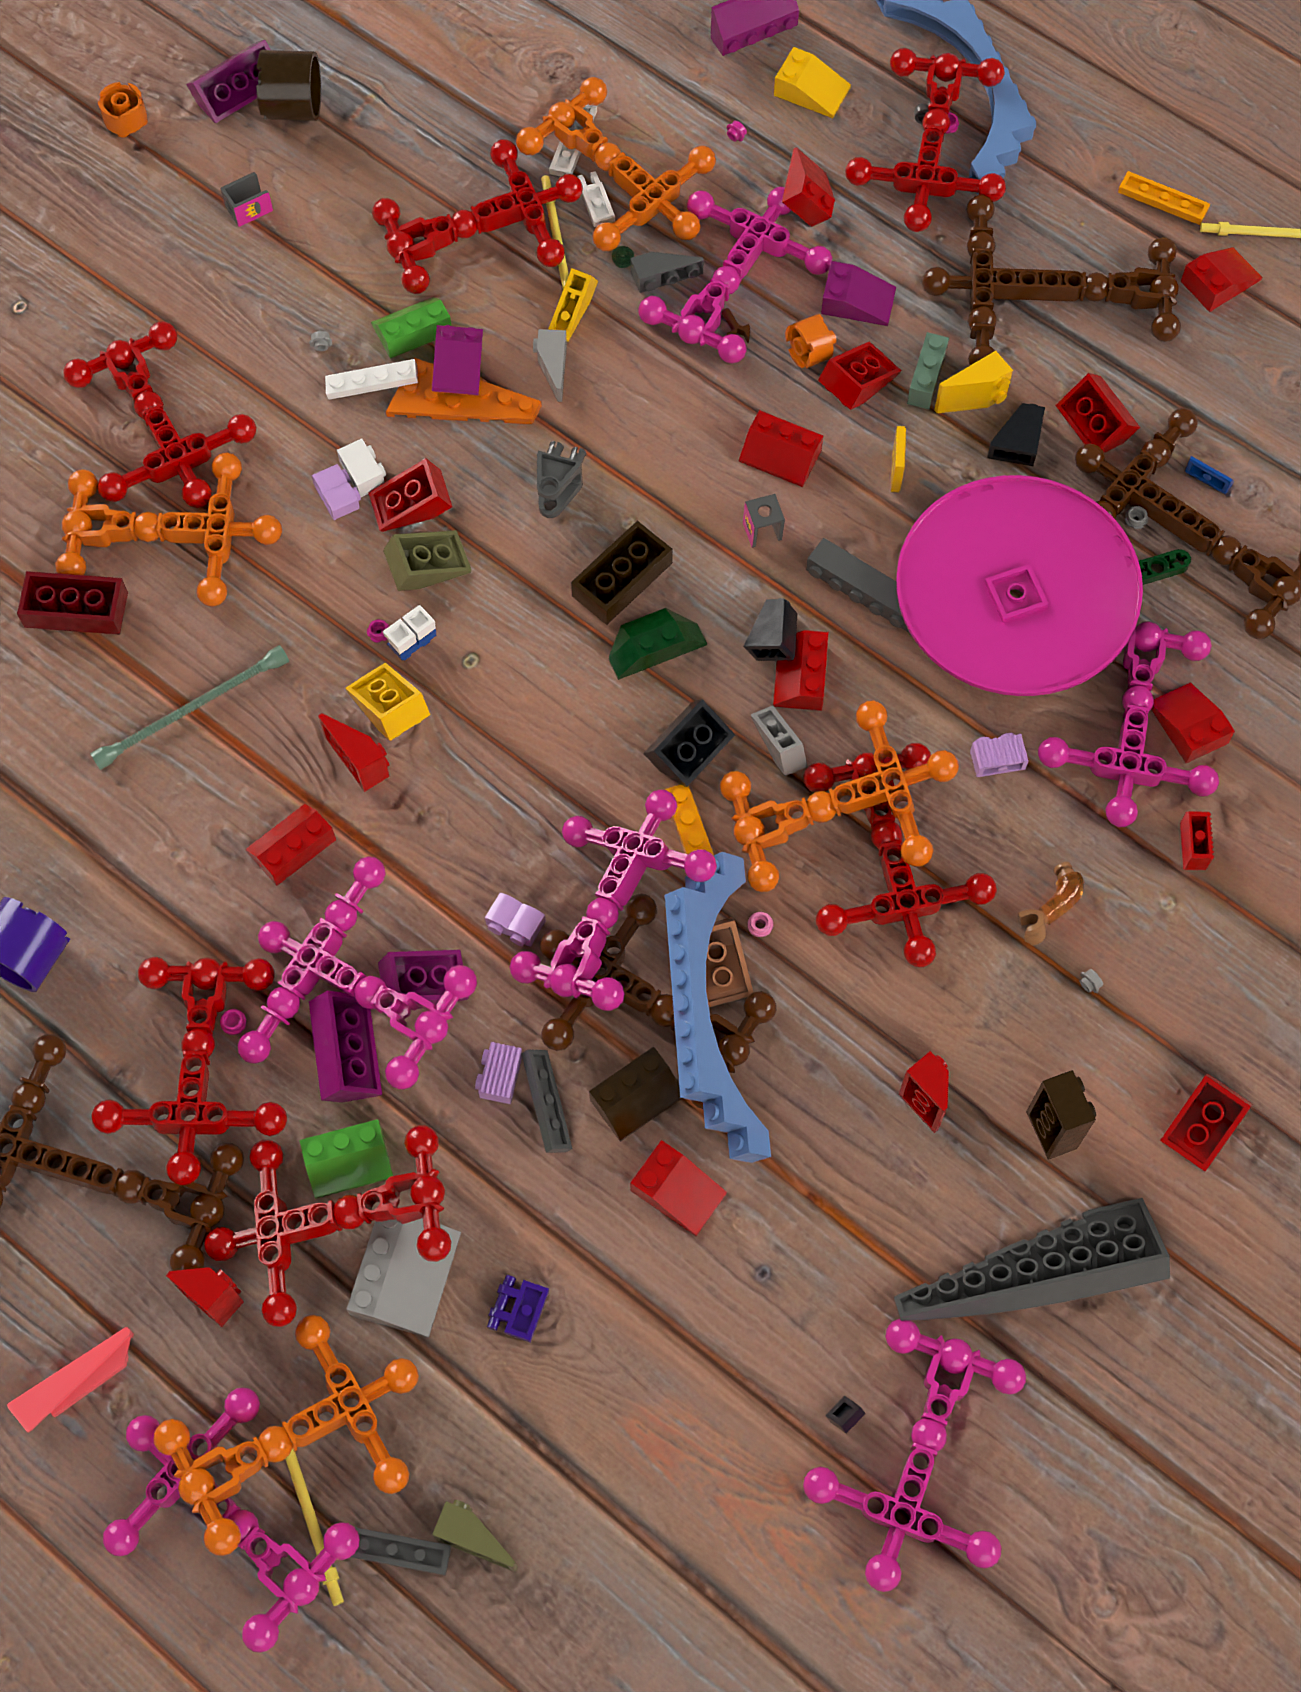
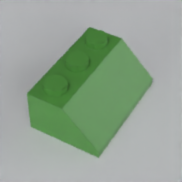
(411, 326)
(346, 1158)

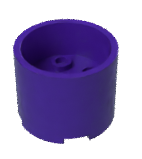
(28, 944)

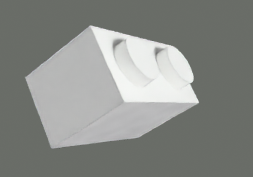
(361, 466)

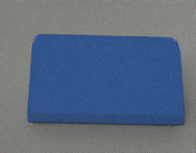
(1209, 475)

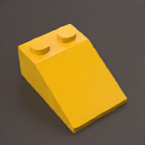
(810, 83)
(975, 386)
(388, 701)

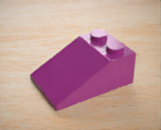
(857, 295)
(457, 360)
(419, 972)

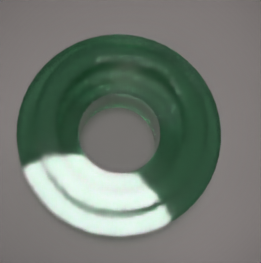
(622, 261)

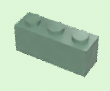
(928, 370)

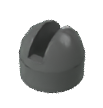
(920, 111)

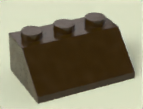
(636, 1094)

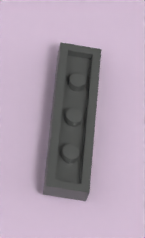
(546, 1101)
(403, 1551)

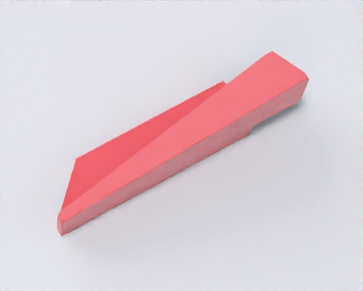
(72, 1381)

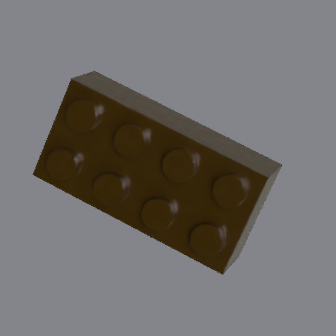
(622, 572)
(1061, 1114)

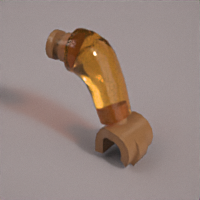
(1068, 893)

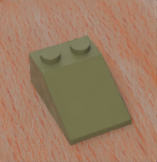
(425, 559)
(465, 1532)

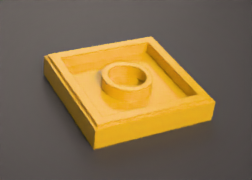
(898, 459)

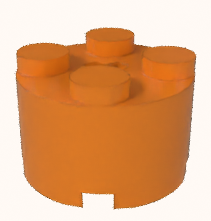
(122, 108)
(810, 341)

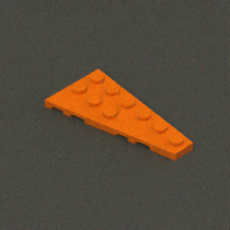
(490, 404)

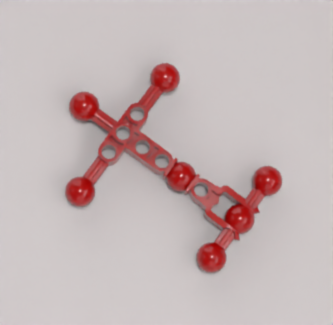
(935, 125)
(439, 232)
(150, 407)
(888, 838)
(197, 1047)
(347, 1213)

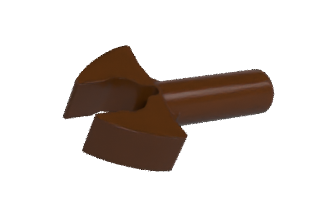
(735, 327)

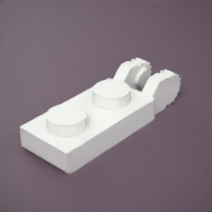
(596, 201)

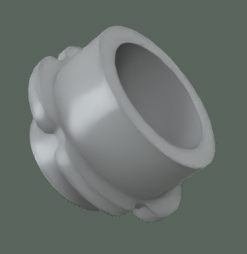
(320, 340)
(1136, 512)
(1091, 981)

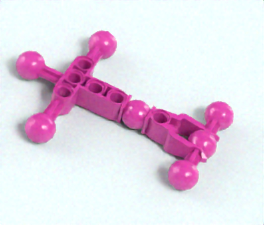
(753, 236)
(1137, 703)
(632, 855)
(928, 1439)
(299, 1585)

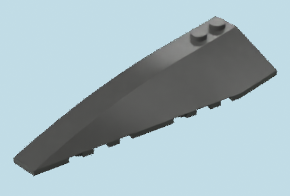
(1080, 1259)

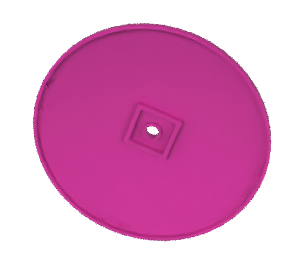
(1031, 537)

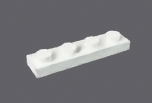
(564, 158)
(371, 379)

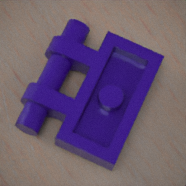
(525, 1312)

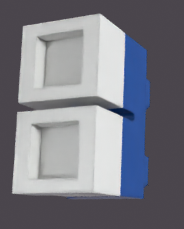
(411, 633)

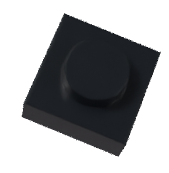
(845, 1414)

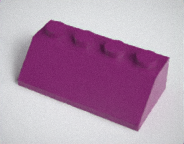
(749, 21)
(229, 83)
(344, 1048)

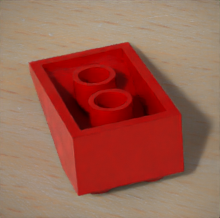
(808, 190)
(1218, 277)
(858, 374)
(410, 497)
(1192, 722)
(357, 751)
(1206, 1122)
(677, 1188)

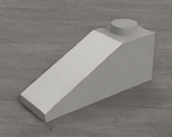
(551, 355)
(780, 740)

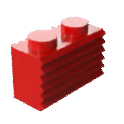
(1196, 840)

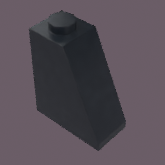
(1019, 437)
(774, 632)

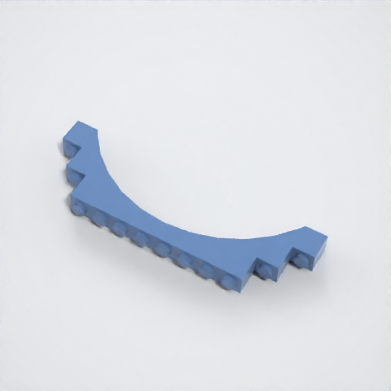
(960, 27)
(700, 1064)

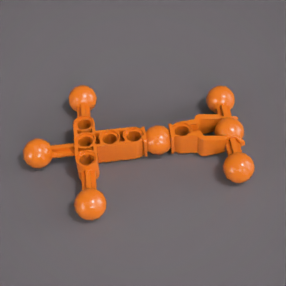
(647, 193)
(150, 527)
(823, 805)
(277, 1442)

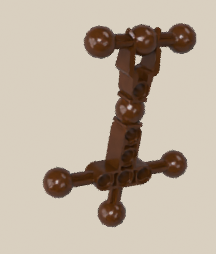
(640, 911)

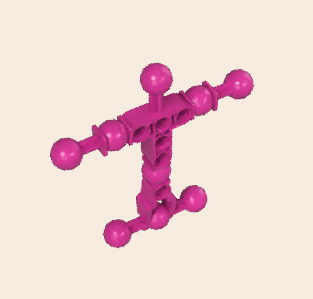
(368, 991)

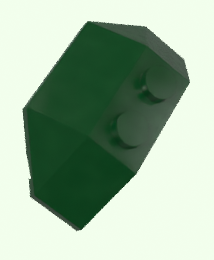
(653, 641)

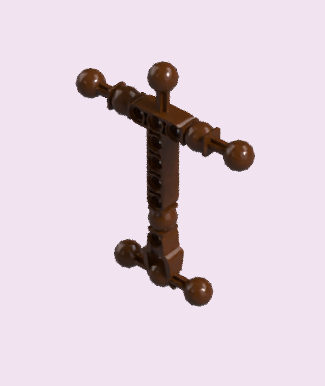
(1052, 285)
(1224, 549)
(128, 1186)

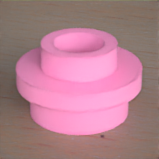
(760, 917)

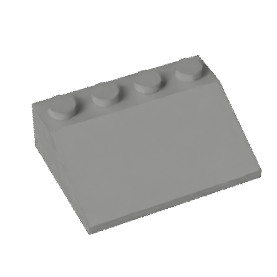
(396, 1283)

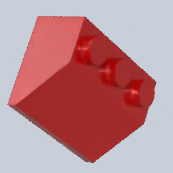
(1097, 414)
(781, 448)
(802, 680)
(292, 843)
(927, 1089)
(209, 1291)

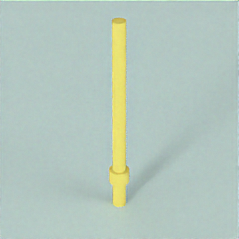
(1225, 228)
(555, 229)
(313, 1526)

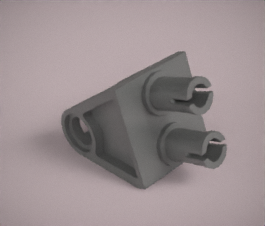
(558, 477)

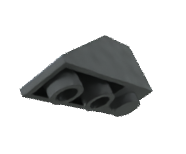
(661, 269)

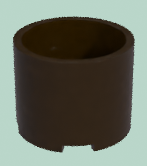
(289, 85)

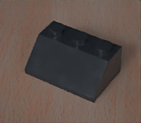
(689, 743)

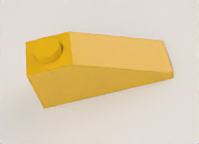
(573, 302)

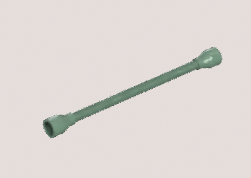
(107, 754)

